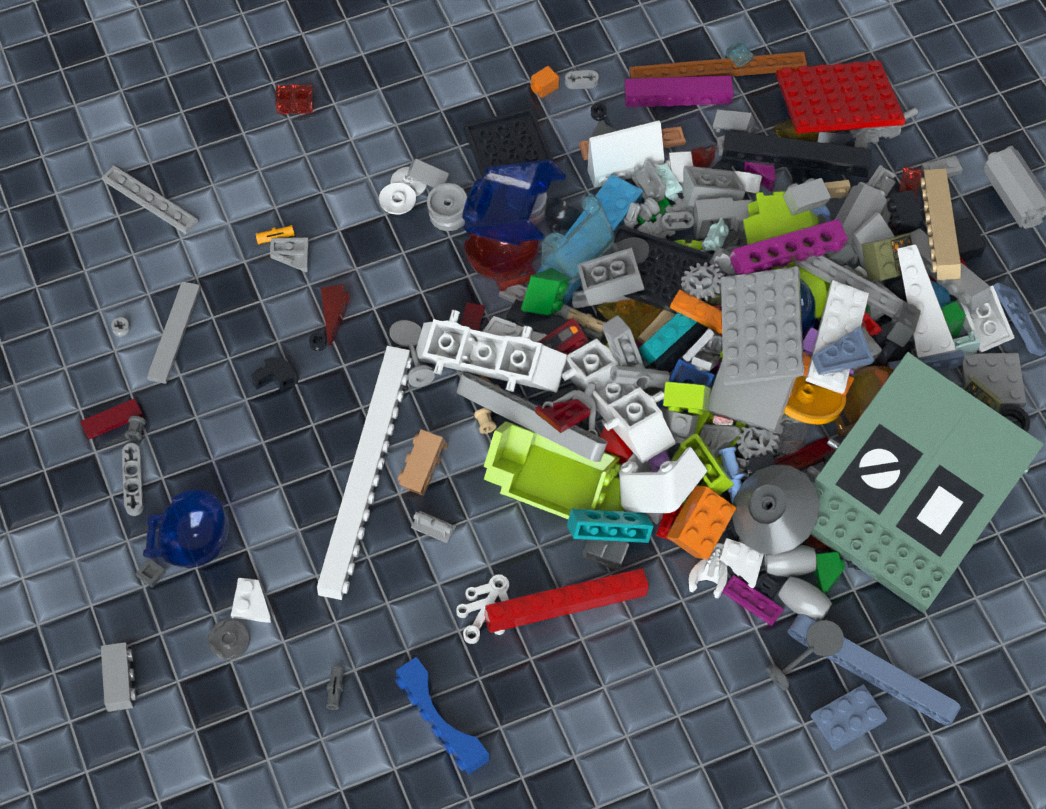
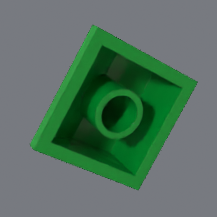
(545, 292)

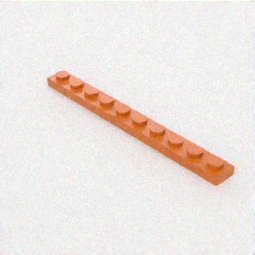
(712, 318)

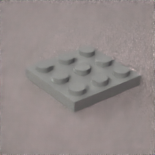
(998, 373)

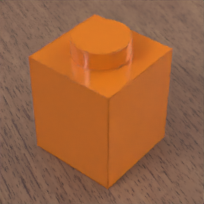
(544, 82)

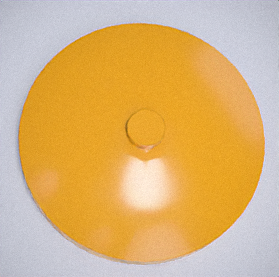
(813, 403)

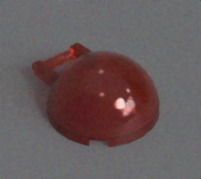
(501, 260)

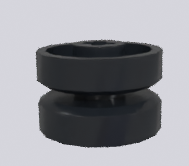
(890, 350)

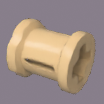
(485, 420)

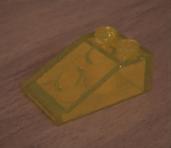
(632, 312)

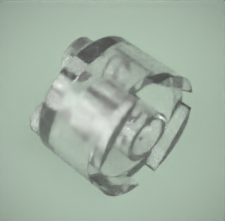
(792, 436)

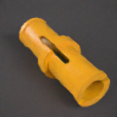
(262, 236)

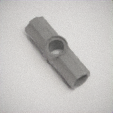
(639, 376)

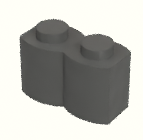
(606, 552)

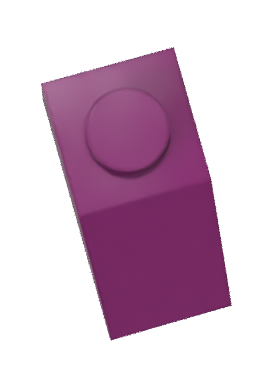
(766, 171)

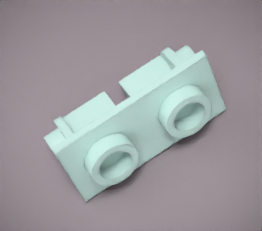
(670, 181)
(715, 236)

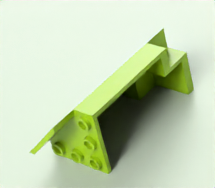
(772, 218)
(550, 474)

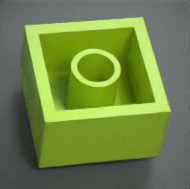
(686, 397)

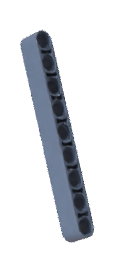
(885, 676)

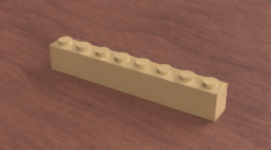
(940, 224)

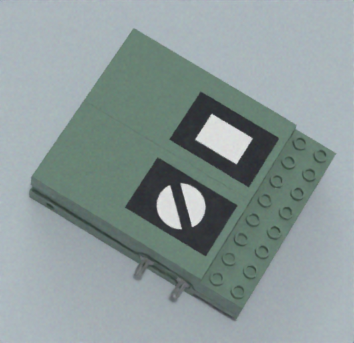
(918, 481)

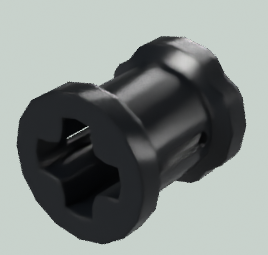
(768, 585)

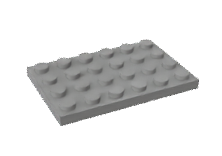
(761, 326)

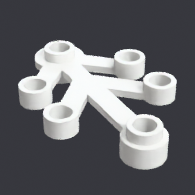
(494, 593)

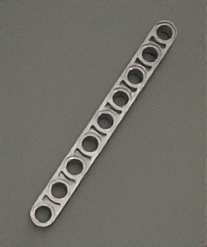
(524, 414)

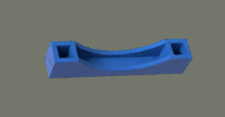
(467, 749)

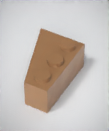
(421, 462)

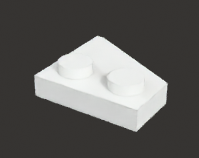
(742, 560)

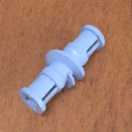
(732, 469)

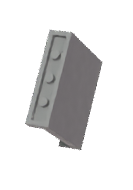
(752, 403)

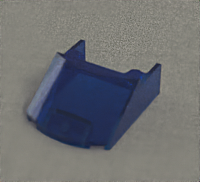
(505, 198)

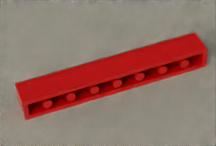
(566, 600)

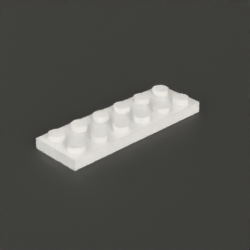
(840, 316)

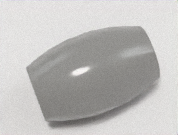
(791, 563)
(805, 599)

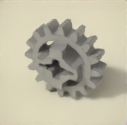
(702, 281)
(749, 445)

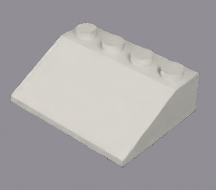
(623, 151)

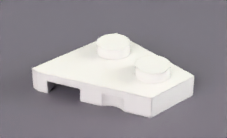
(250, 602)

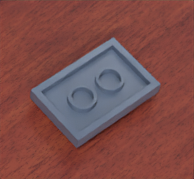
(848, 717)

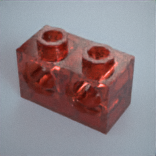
(294, 99)

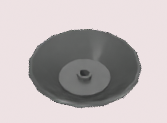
(791, 515)

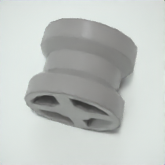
(648, 208)

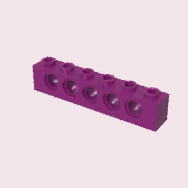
(831, 231)

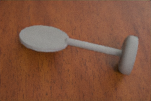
(407, 335)

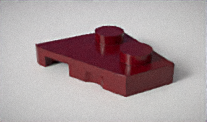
(564, 414)

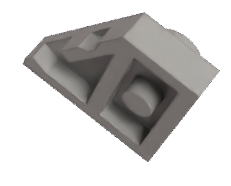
(290, 252)
(718, 436)

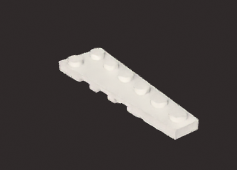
(932, 332)

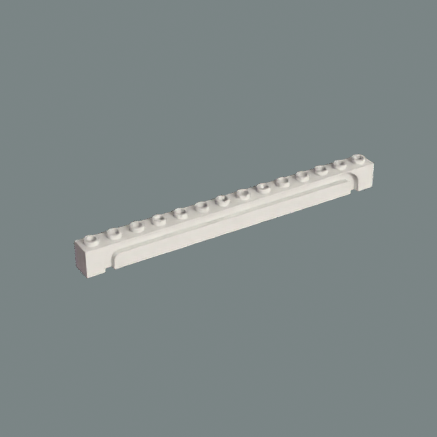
(364, 474)

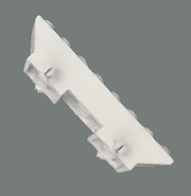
(490, 355)
(623, 406)

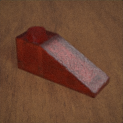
(334, 308)

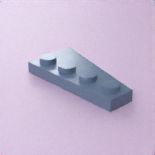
(1017, 312)

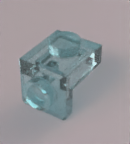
(739, 54)

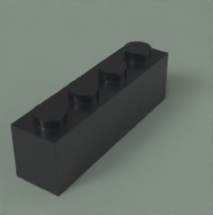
(538, 322)

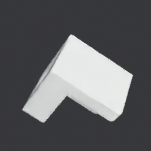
(749, 181)

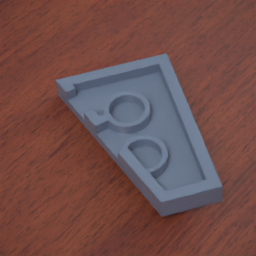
(844, 354)

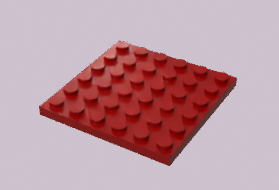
(839, 97)

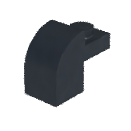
(275, 370)

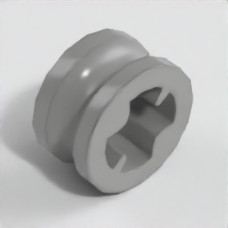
(120, 321)

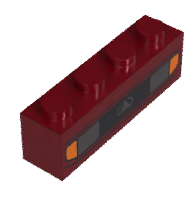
(566, 338)

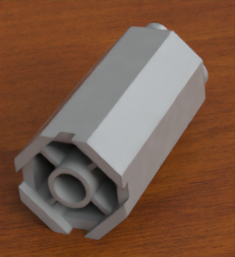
(1016, 186)
(858, 207)

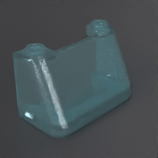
(583, 244)

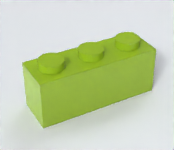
(716, 476)

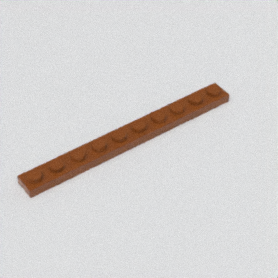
(720, 67)

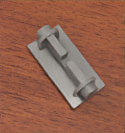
(433, 526)

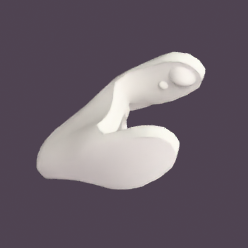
(711, 570)

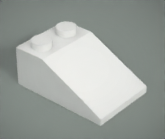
(988, 323)

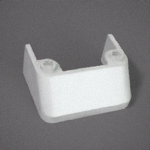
(662, 490)

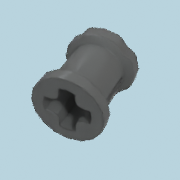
(135, 428)

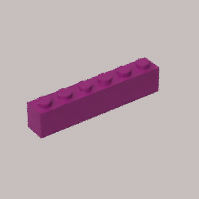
(678, 91)

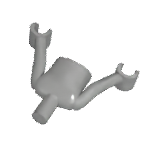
(585, 398)

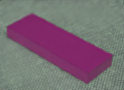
(753, 600)

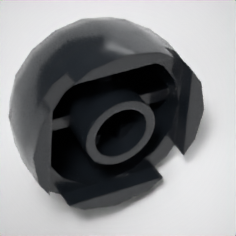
(560, 215)

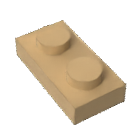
(838, 188)

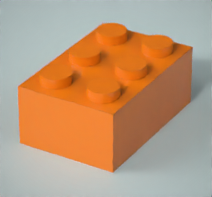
(701, 522)

